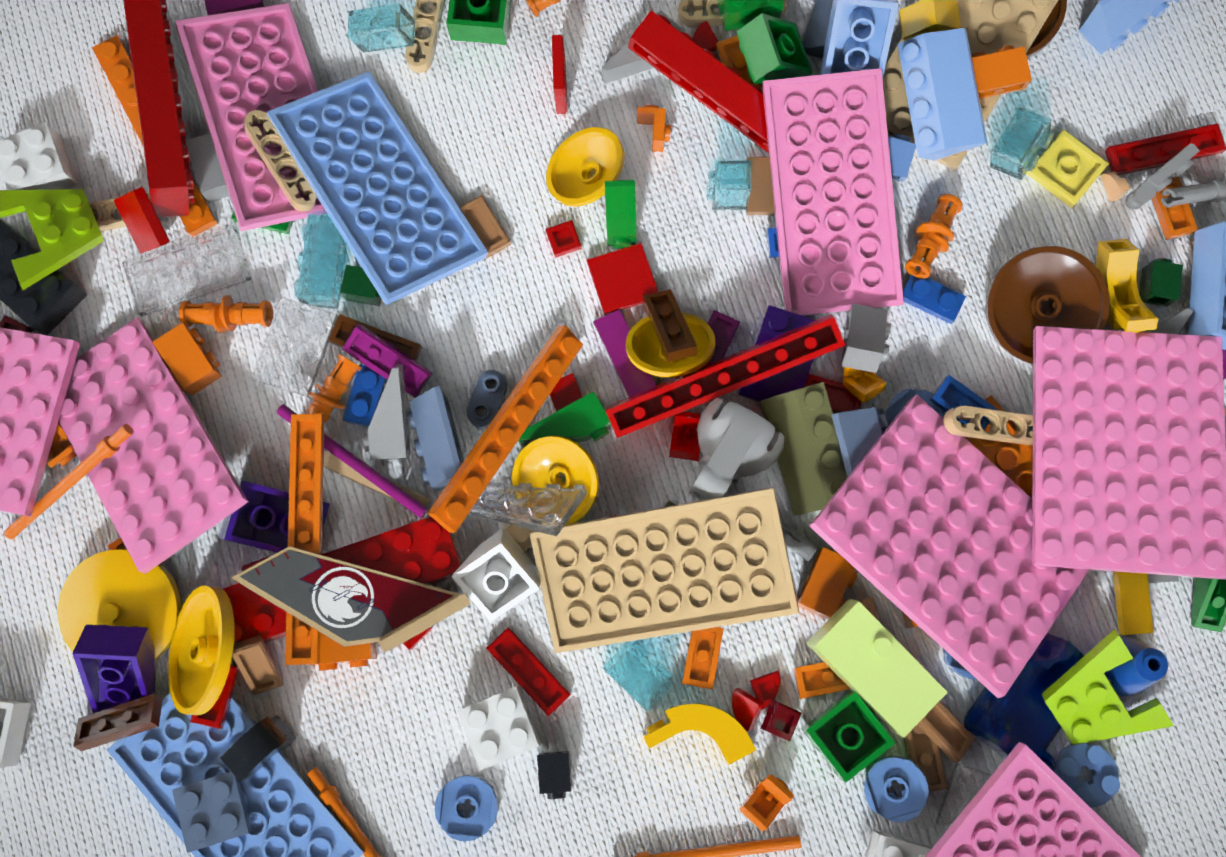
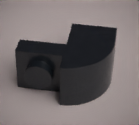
(257, 747)

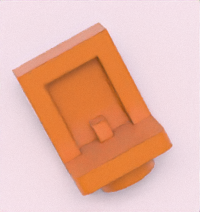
(655, 116)
(61, 448)
(766, 801)

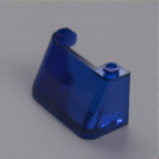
(1022, 711)

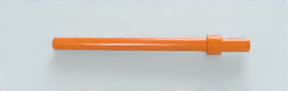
(104, 449)
(330, 797)
(735, 849)

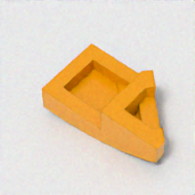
(862, 383)

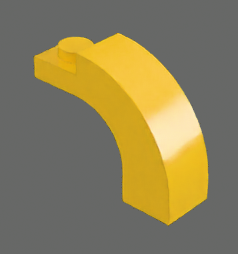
(1118, 266)
(721, 727)

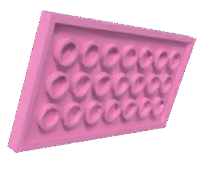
(242, 66)
(833, 192)
(168, 474)

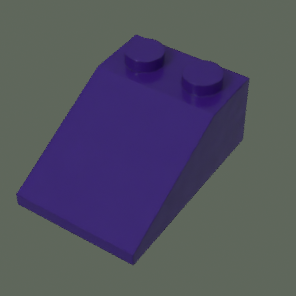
(774, 324)
(262, 520)
(115, 664)

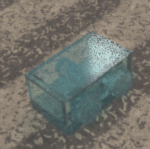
(381, 28)
(1021, 143)
(729, 185)
(638, 675)

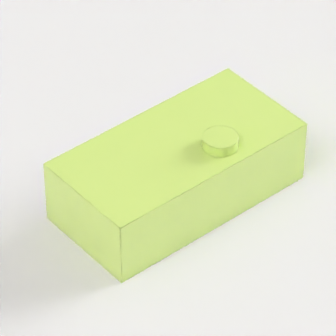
(876, 667)

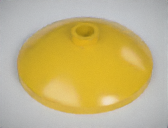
(583, 164)
(648, 355)
(547, 457)

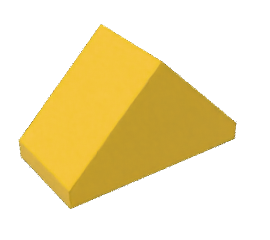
(929, 17)

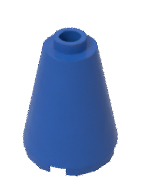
(1140, 672)

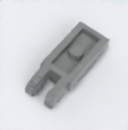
(1161, 178)

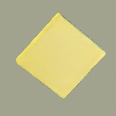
(1068, 168)

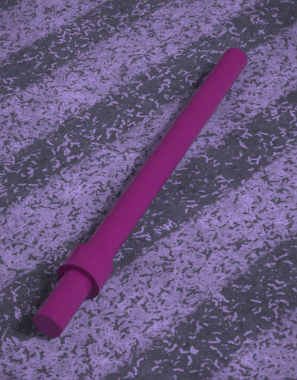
(364, 470)

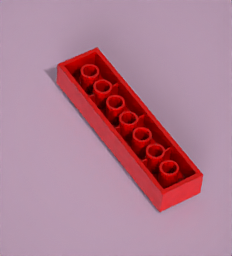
(159, 107)
(413, 552)

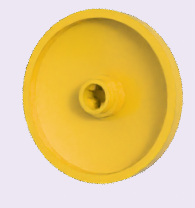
(114, 593)
(201, 650)

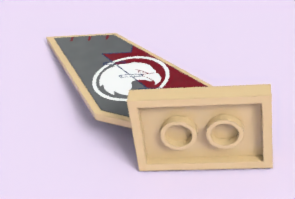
(348, 599)

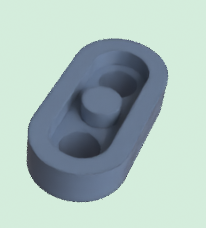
(487, 398)

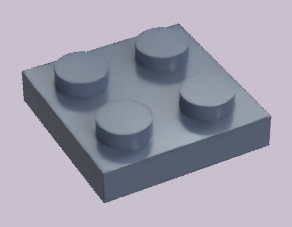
(211, 811)

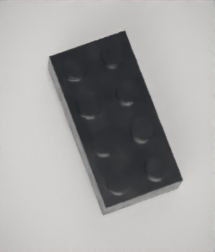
(44, 302)

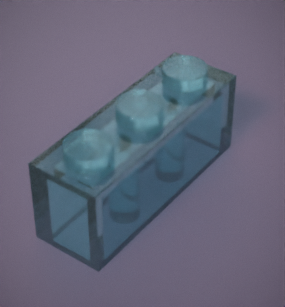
(320, 263)

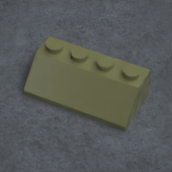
(811, 452)

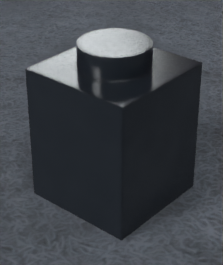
(554, 774)

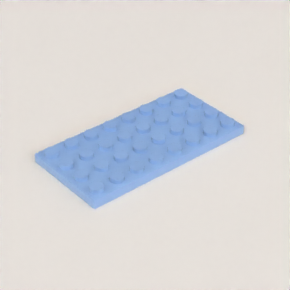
(377, 187)
(280, 803)

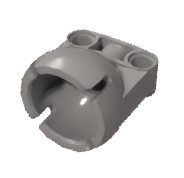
(733, 446)

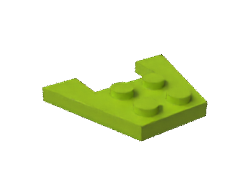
(61, 226)
(1089, 704)

